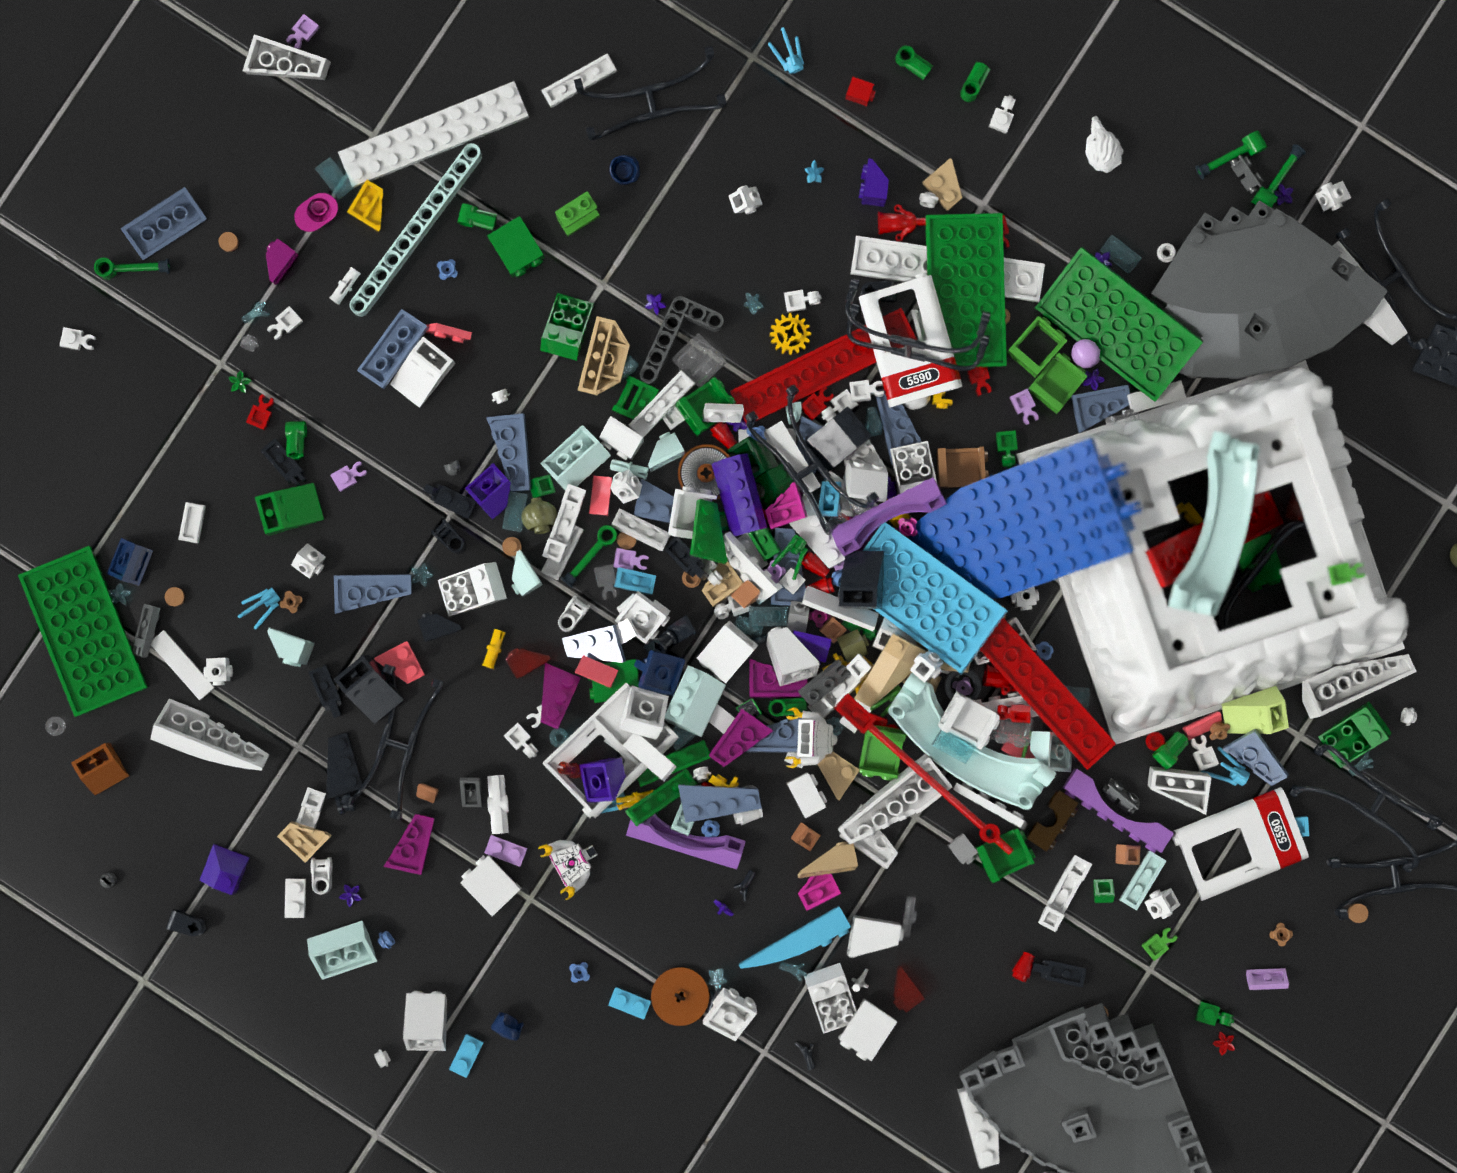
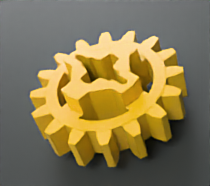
(778, 329)

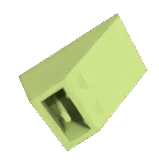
(1259, 710)

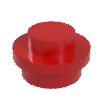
(1154, 740)

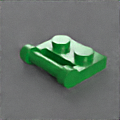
(642, 398)

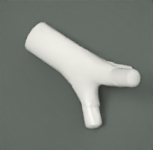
(858, 983)

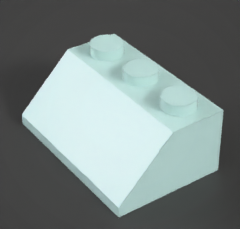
(575, 458)
(291, 648)
(694, 701)
(341, 950)

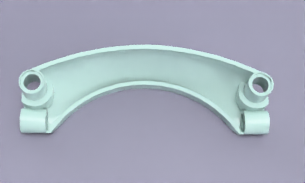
(1228, 513)
(994, 773)

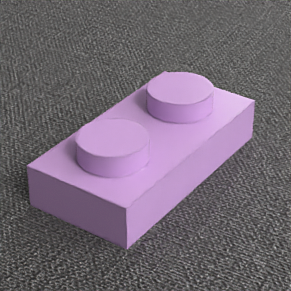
(505, 850)
(1267, 979)

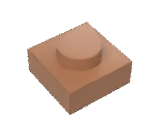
(832, 629)

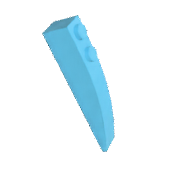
(803, 939)

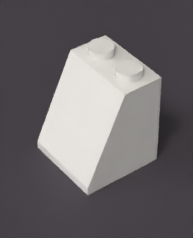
(790, 657)
(872, 935)
(425, 1021)

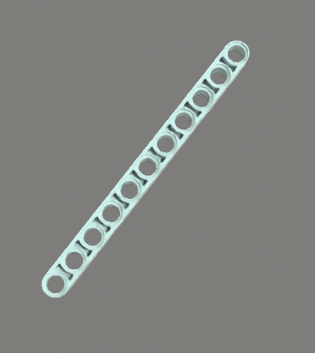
(417, 220)

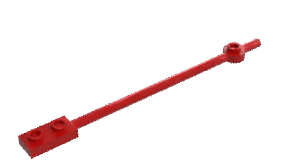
(863, 721)

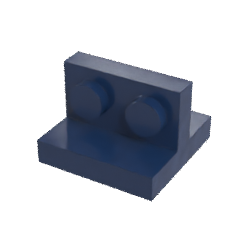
(129, 562)
(660, 672)

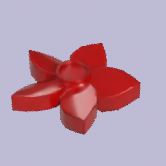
(1224, 1043)

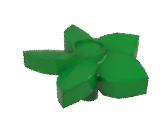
(239, 382)

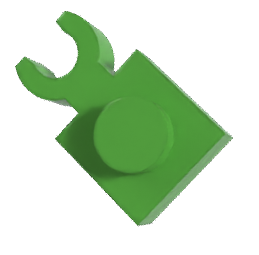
(1342, 573)
(1156, 945)

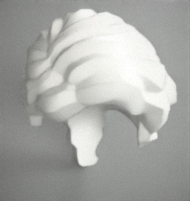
(1103, 148)

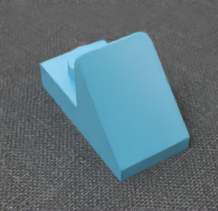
(829, 499)

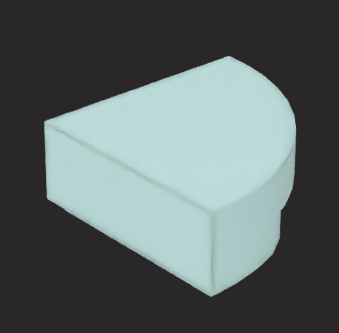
(796, 410)

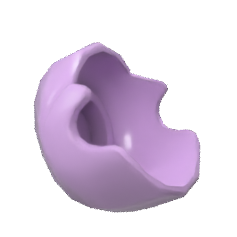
(1085, 353)

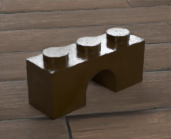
(1063, 808)

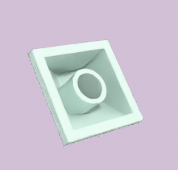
(665, 451)
(524, 576)
(1050, 751)

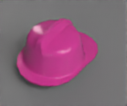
(316, 212)

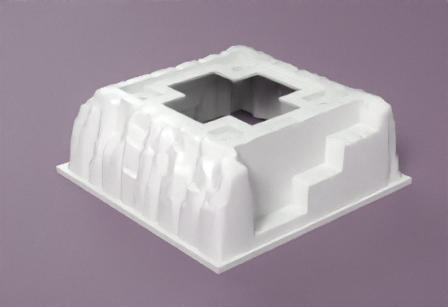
(1122, 609)

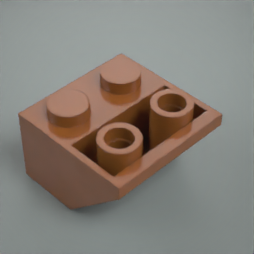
(100, 768)

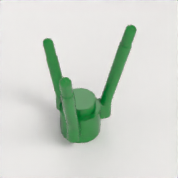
(795, 546)

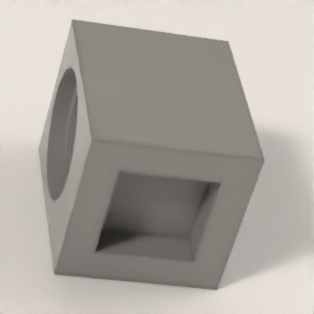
(798, 617)
(963, 849)

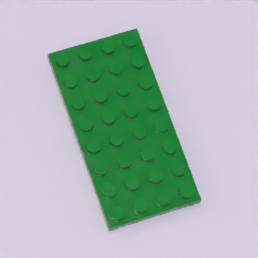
(968, 277)
(1127, 326)
(82, 631)

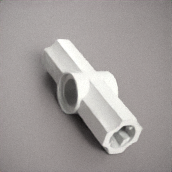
(498, 804)

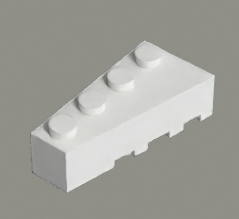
(280, 60)
(982, 1134)

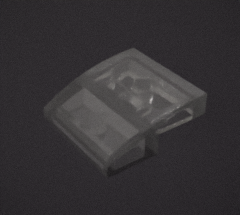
(698, 360)

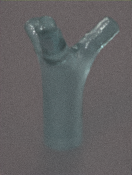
(255, 313)
(1363, 764)
(793, 969)

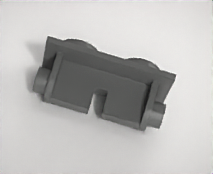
(1252, 178)
(1128, 801)

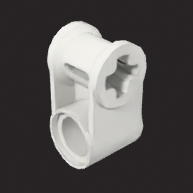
(573, 613)
(321, 873)

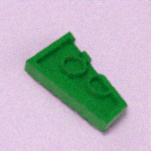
(707, 533)

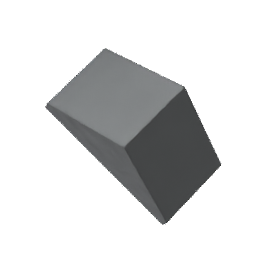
(471, 791)

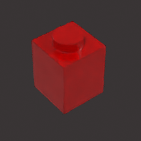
(860, 91)

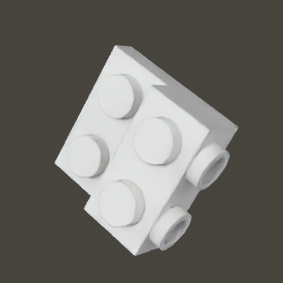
(645, 616)
(730, 1013)

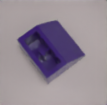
(875, 185)

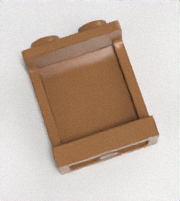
(961, 466)

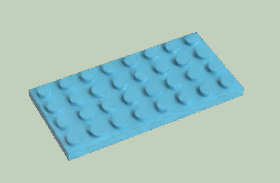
(933, 600)

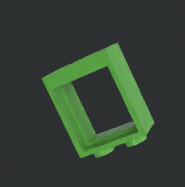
(1025, 361)

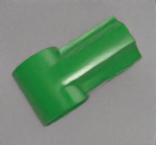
(915, 63)
(975, 81)
(472, 216)
(295, 434)
(798, 703)
(1168, 752)

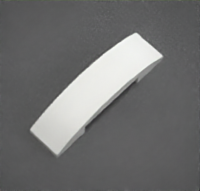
(564, 523)
(859, 669)
(1064, 892)

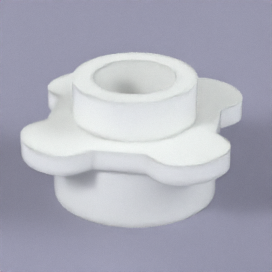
(928, 199)

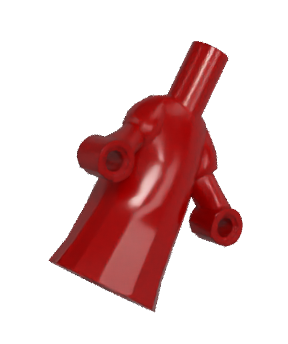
(902, 222)
(993, 678)

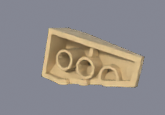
(889, 669)

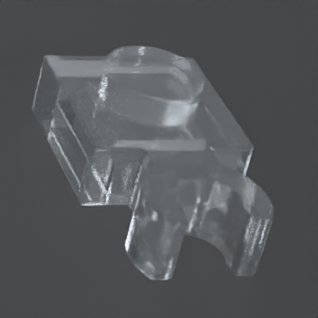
(1128, 415)
(606, 577)

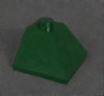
(760, 457)
(775, 483)

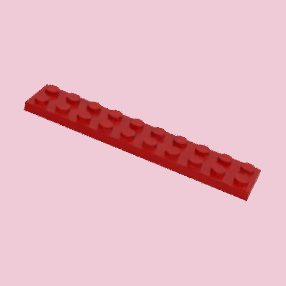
(816, 369)
(1173, 555)
(1046, 695)

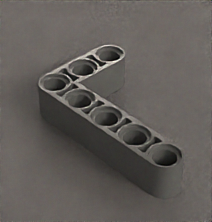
(672, 333)

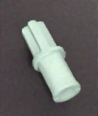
(621, 466)

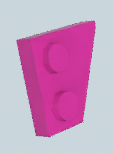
(787, 508)
(818, 891)

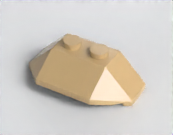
(604, 357)

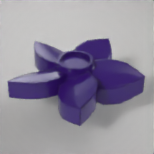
(1284, 195)
(1104, 258)
(655, 303)
(1093, 379)
(742, 425)
(891, 492)
(350, 895)
(723, 907)

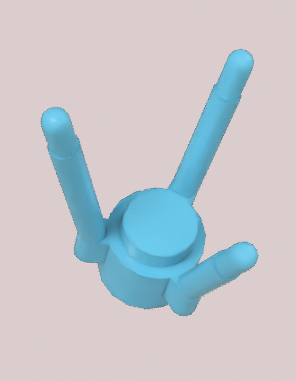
(794, 64)
(268, 597)
(1238, 773)

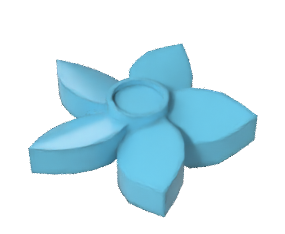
(814, 172)

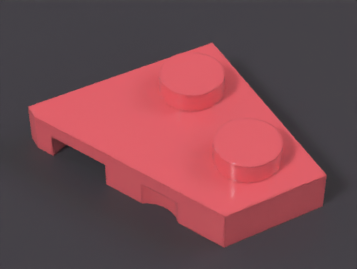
(444, 331)
(404, 660)

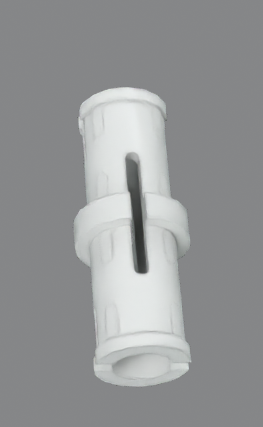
(345, 285)

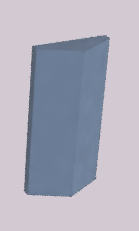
(163, 223)
(392, 348)

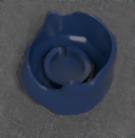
(624, 169)
(507, 1026)

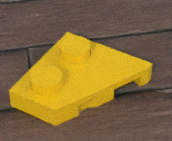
(368, 205)

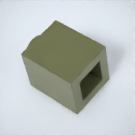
(852, 644)

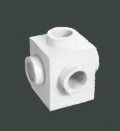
(1333, 196)
(745, 200)
(626, 486)
(308, 561)
(1018, 600)
(927, 666)
(211, 668)
(1162, 903)

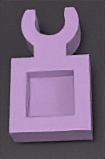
(304, 29)
(1023, 403)
(346, 477)
(627, 559)

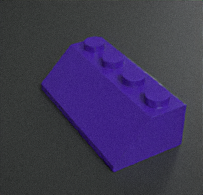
(739, 495)

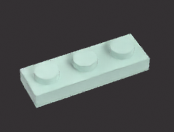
(1142, 880)

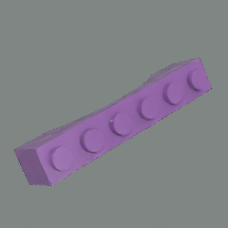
(921, 498)
(1084, 788)
(720, 850)

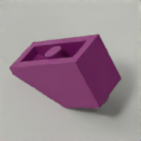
(279, 260)

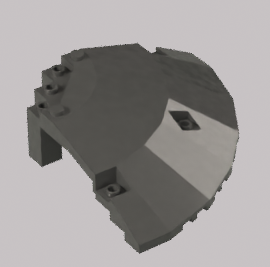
(1263, 275)
(1091, 1077)

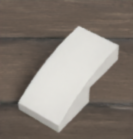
(311, 808)

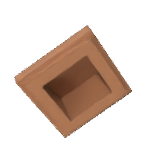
(746, 594)
(427, 792)
(805, 836)
(1128, 854)

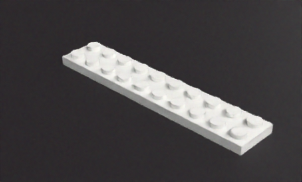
(433, 134)
(904, 261)

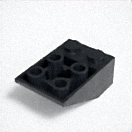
(862, 580)
(369, 688)

